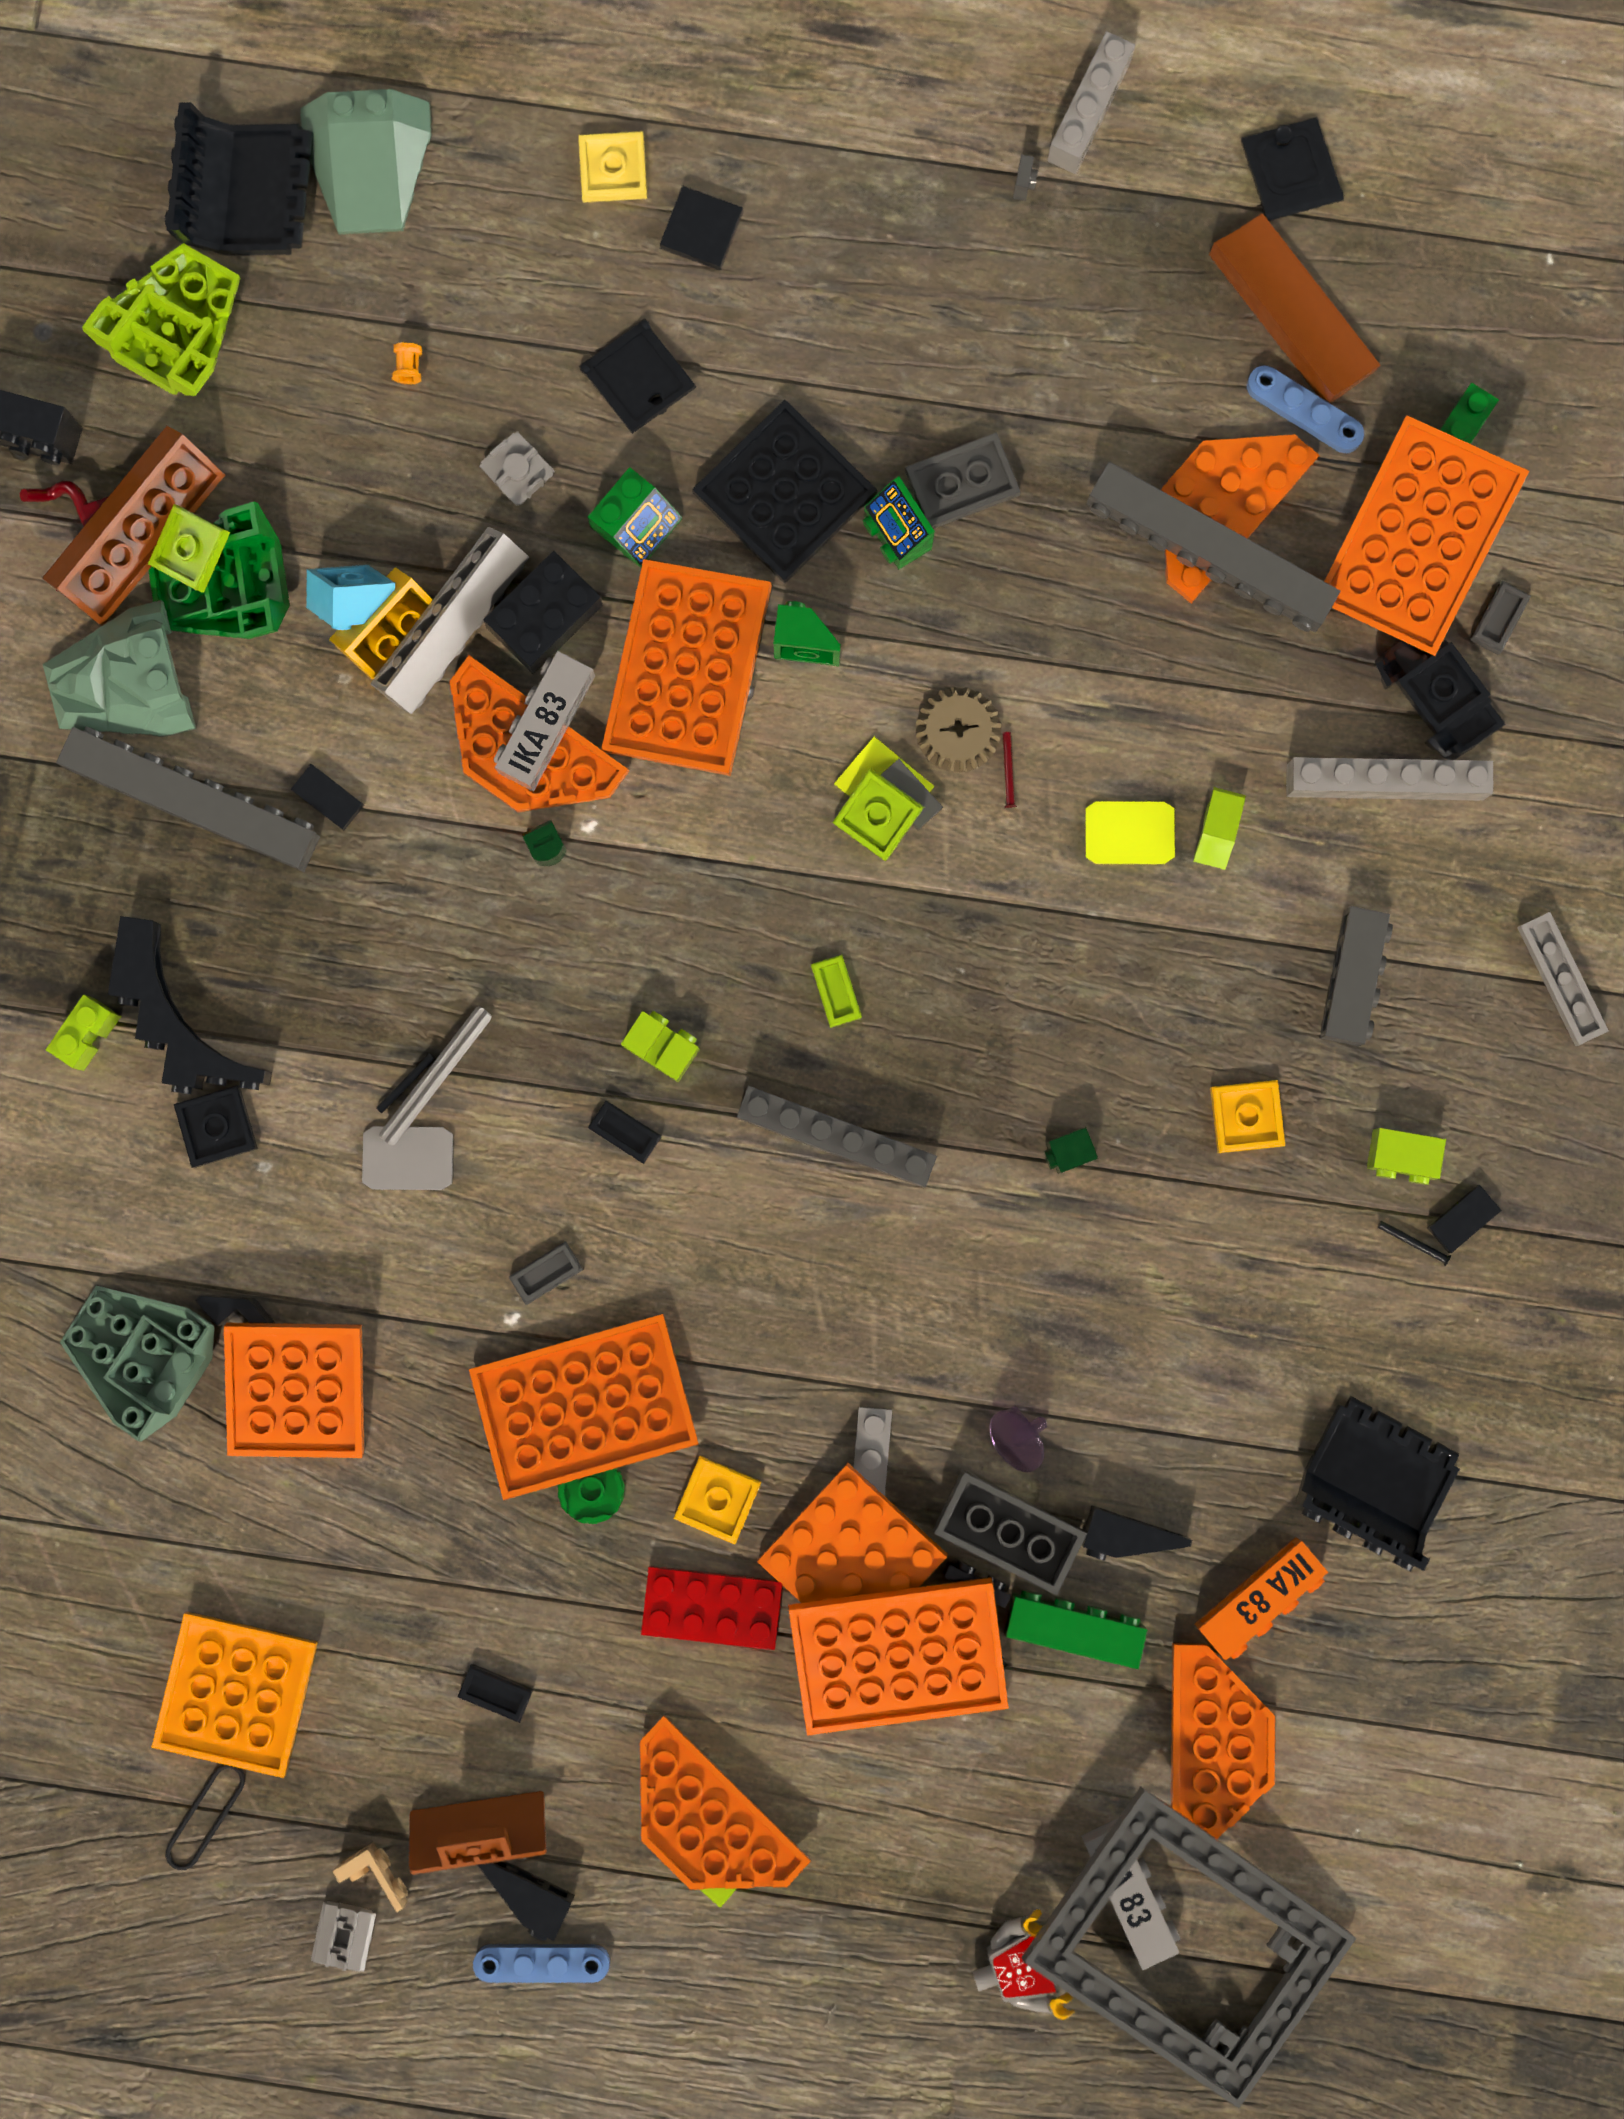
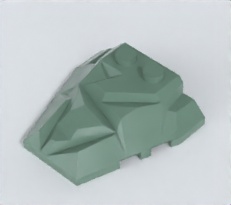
(121, 678)

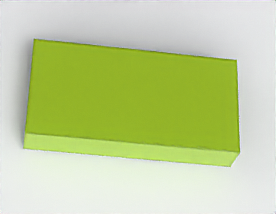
(836, 991)

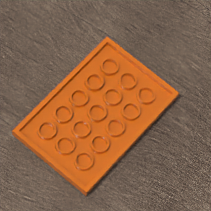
(1423, 534)
(687, 667)
(583, 1407)
(898, 1656)

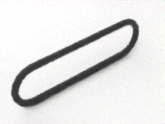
(216, 1825)

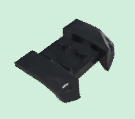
(1443, 694)

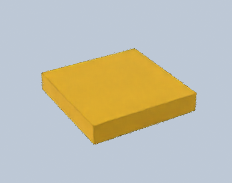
(1247, 1116)
(717, 1499)

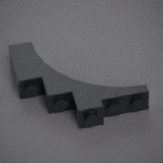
(140, 977)

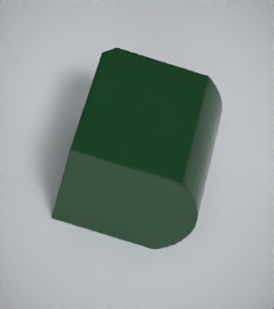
(545, 844)

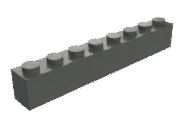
(1212, 548)
(189, 799)

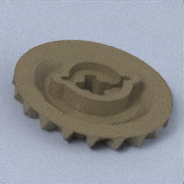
(947, 749)

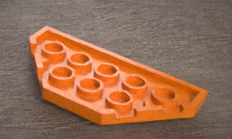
(1237, 486)
(483, 718)
(1217, 1741)
(705, 1822)

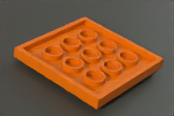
(294, 1390)
(851, 1545)

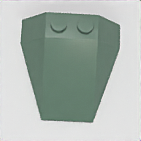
(368, 155)

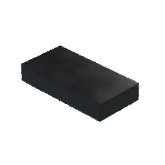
(327, 797)
(625, 1132)
(1464, 1219)
(495, 1693)

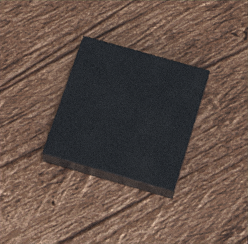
(701, 228)
(215, 1126)

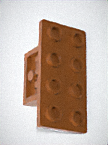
(477, 1832)

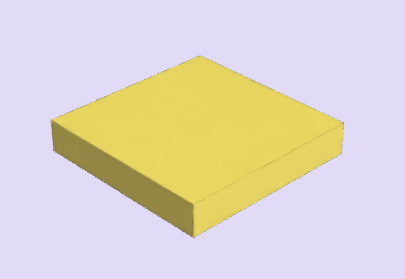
(612, 166)

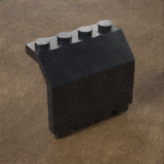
(237, 185)
(1377, 1482)

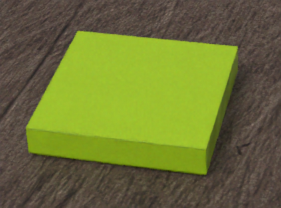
(188, 548)
(878, 814)

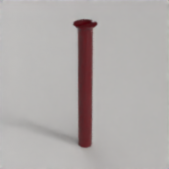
(1008, 770)

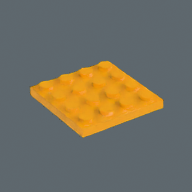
(234, 1694)

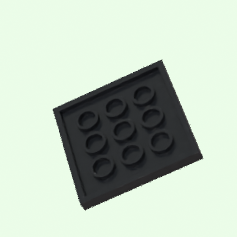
(784, 491)

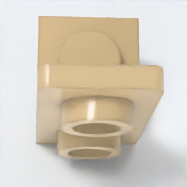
(379, 1862)

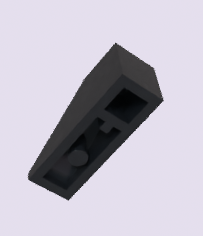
(1124, 1536)
(532, 1899)

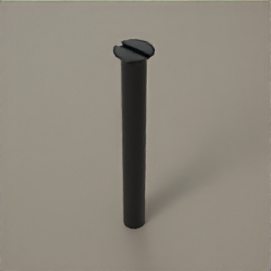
(405, 1083)
(1414, 1242)

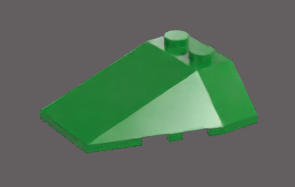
(245, 590)

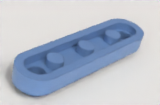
(1305, 409)
(541, 1963)

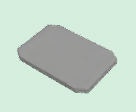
(416, 1162)

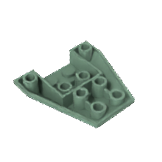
(139, 1356)

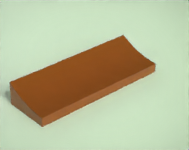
(1293, 309)
(122, 534)

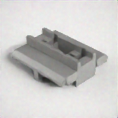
(516, 468)
(343, 1936)

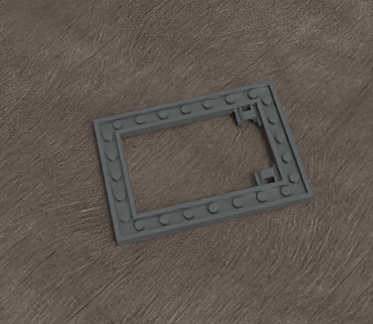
(1244, 2055)

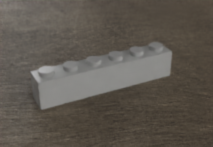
(450, 620)
(1389, 778)

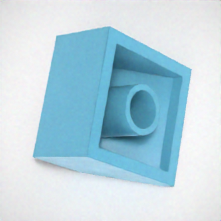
(346, 594)

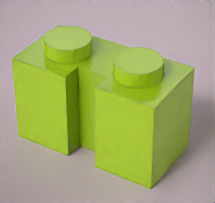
(79, 1031)
(660, 1045)
(1406, 1154)

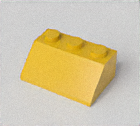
(376, 640)

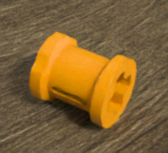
(407, 363)

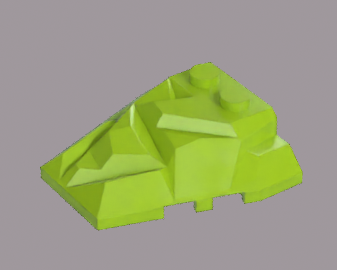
(169, 321)

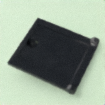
(1292, 175)
(633, 372)

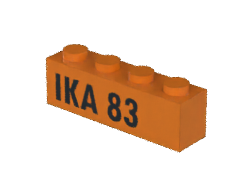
(1261, 1599)

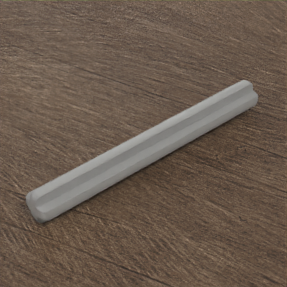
(435, 1075)

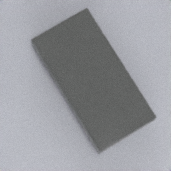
(1500, 617)
(905, 780)
(546, 1273)

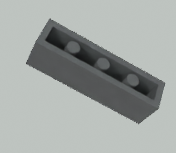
(1355, 976)

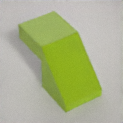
(1219, 828)

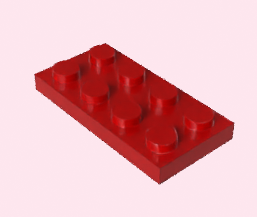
(711, 1607)

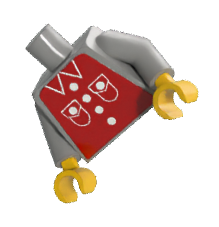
(1015, 1979)

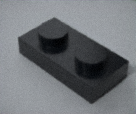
(965, 1572)

